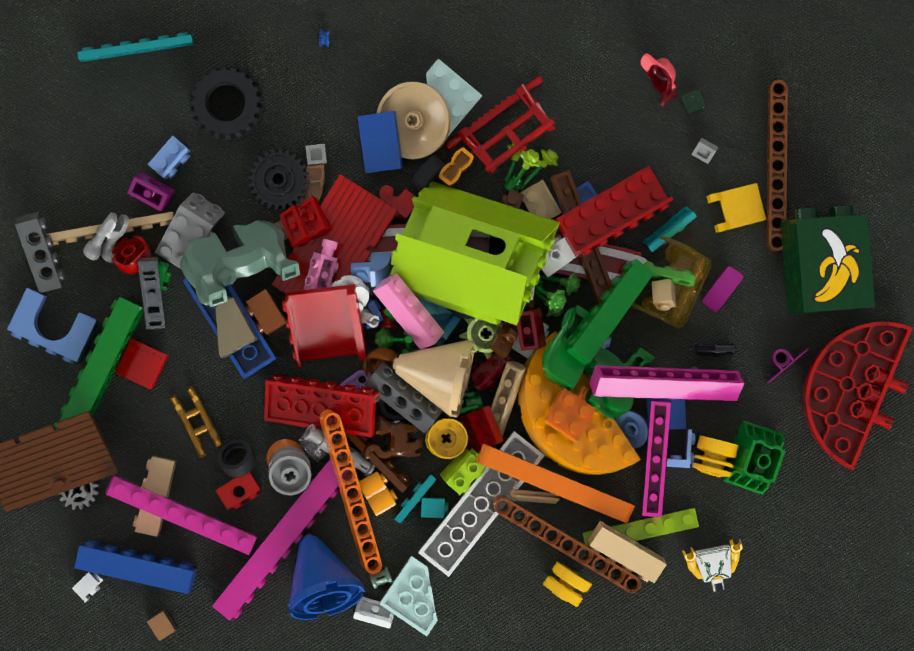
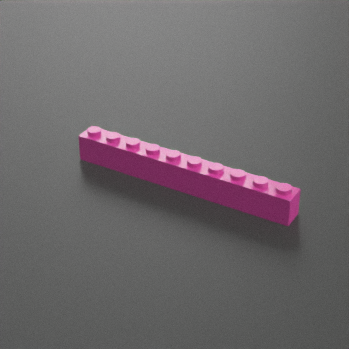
(278, 542)

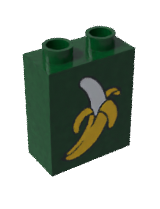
(827, 261)

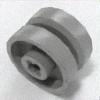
(289, 470)

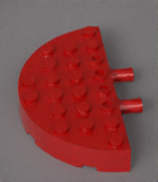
(849, 385)

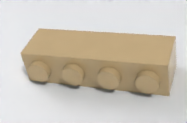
(159, 481)
(626, 552)

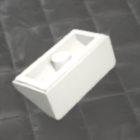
(372, 612)

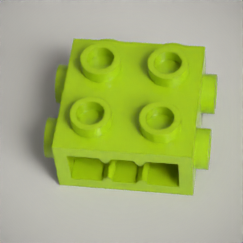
(463, 471)

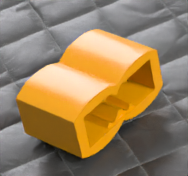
(452, 171)
(377, 493)

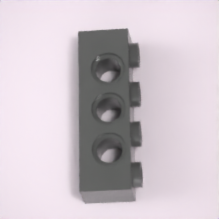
(44, 280)
(403, 398)

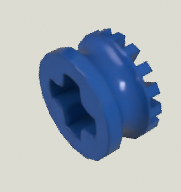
(325, 38)

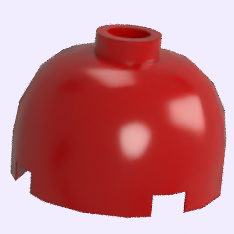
(128, 252)

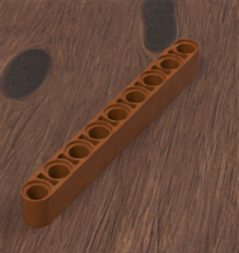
(772, 155)
(561, 536)

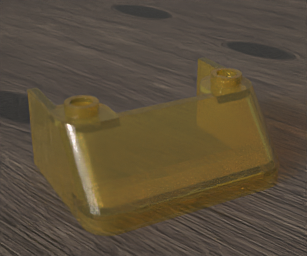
(681, 258)

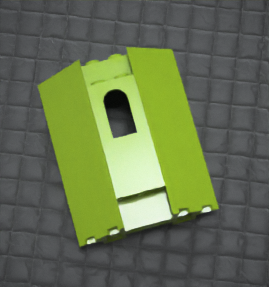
(448, 273)

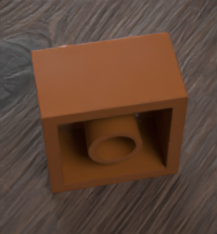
(266, 311)

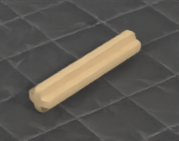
(534, 496)

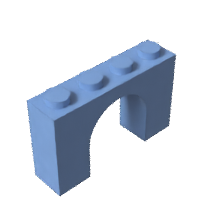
(26, 325)

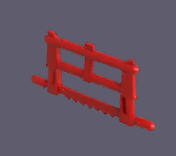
(535, 109)

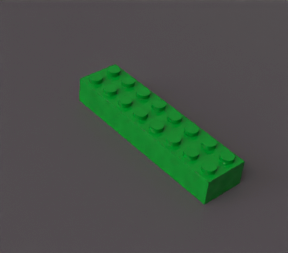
(104, 359)

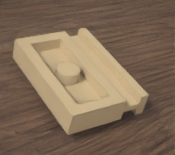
(540, 201)

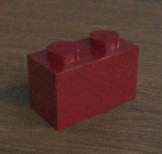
(531, 329)

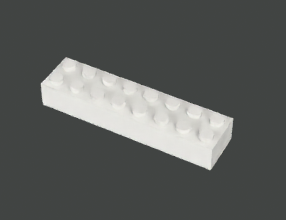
(475, 510)

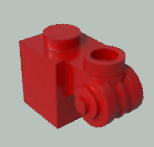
(402, 203)

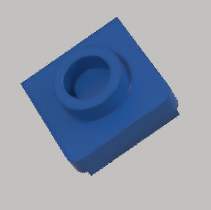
(373, 307)

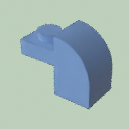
(375, 270)

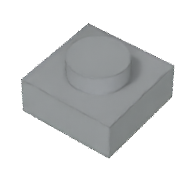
(704, 150)
(316, 154)

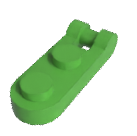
(682, 277)

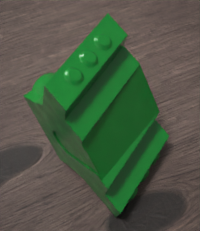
(757, 458)

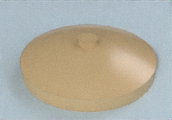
(421, 118)

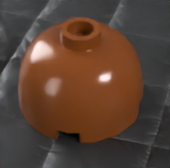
(378, 356)

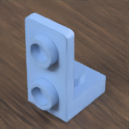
(676, 460)

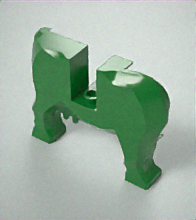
(566, 370)

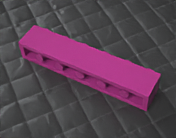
(656, 457)

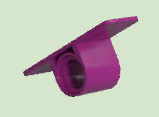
(722, 288)
(787, 362)

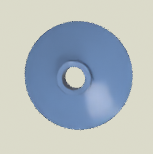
(635, 437)

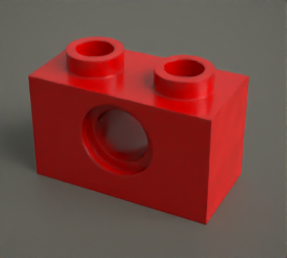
(228, 495)

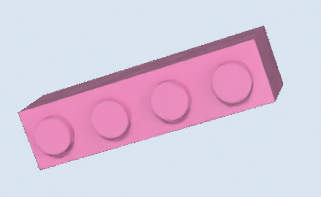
(408, 311)

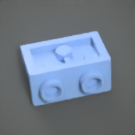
(169, 158)

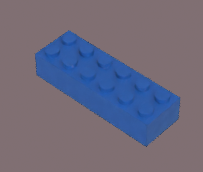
(251, 357)
(136, 567)

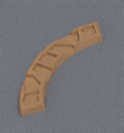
(315, 187)

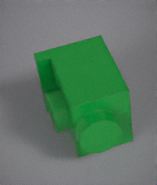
(165, 275)

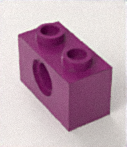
(151, 191)

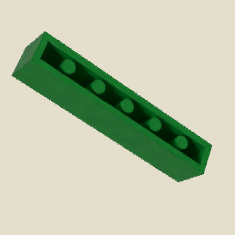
(609, 311)

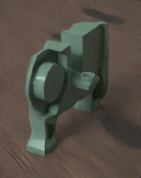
(212, 268)

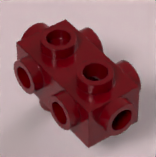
(489, 372)

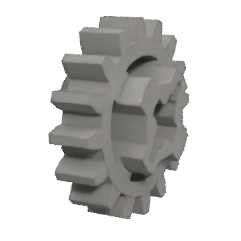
(88, 495)

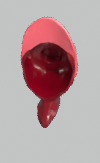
(662, 76)

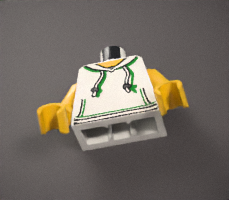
(714, 563)

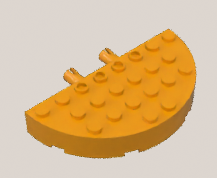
(602, 444)

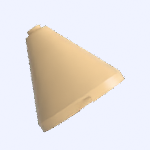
(439, 373)

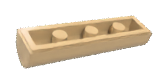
(507, 393)

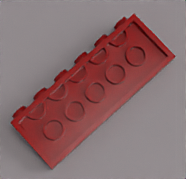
(613, 211)
(302, 402)

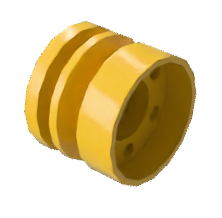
(457, 436)
(715, 456)

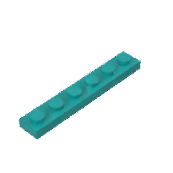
(128, 48)

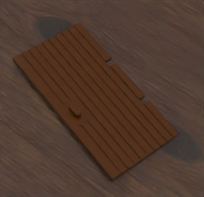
(53, 461)

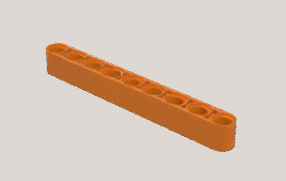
(555, 483)
(356, 498)

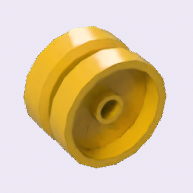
(566, 585)

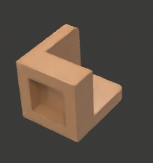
(162, 625)

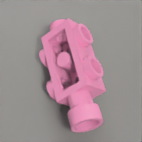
(322, 267)

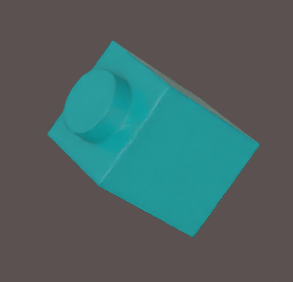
(433, 507)

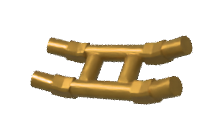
(185, 416)

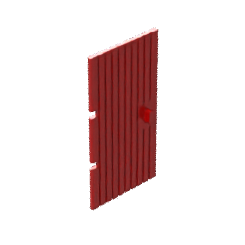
(353, 221)

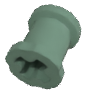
(386, 579)

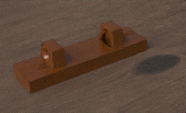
(507, 335)

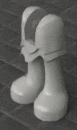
(113, 230)

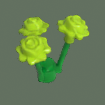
(531, 159)

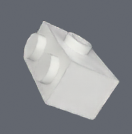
(558, 256)

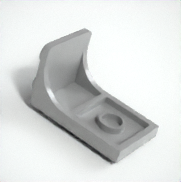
(192, 221)

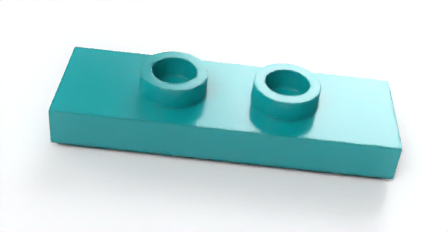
(670, 228)
(409, 504)

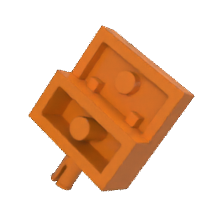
(570, 413)

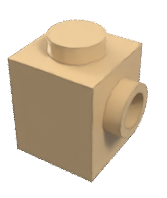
(663, 294)

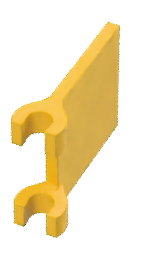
(739, 207)

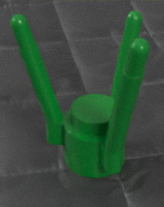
(471, 404)

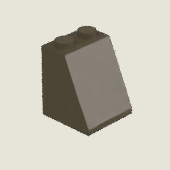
(233, 328)

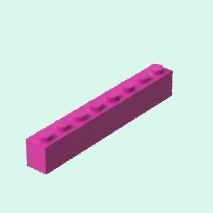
(666, 383)
(180, 514)

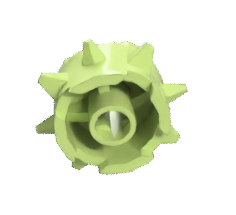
(473, 334)

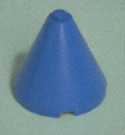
(321, 582)

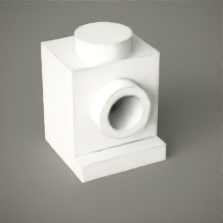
(88, 585)

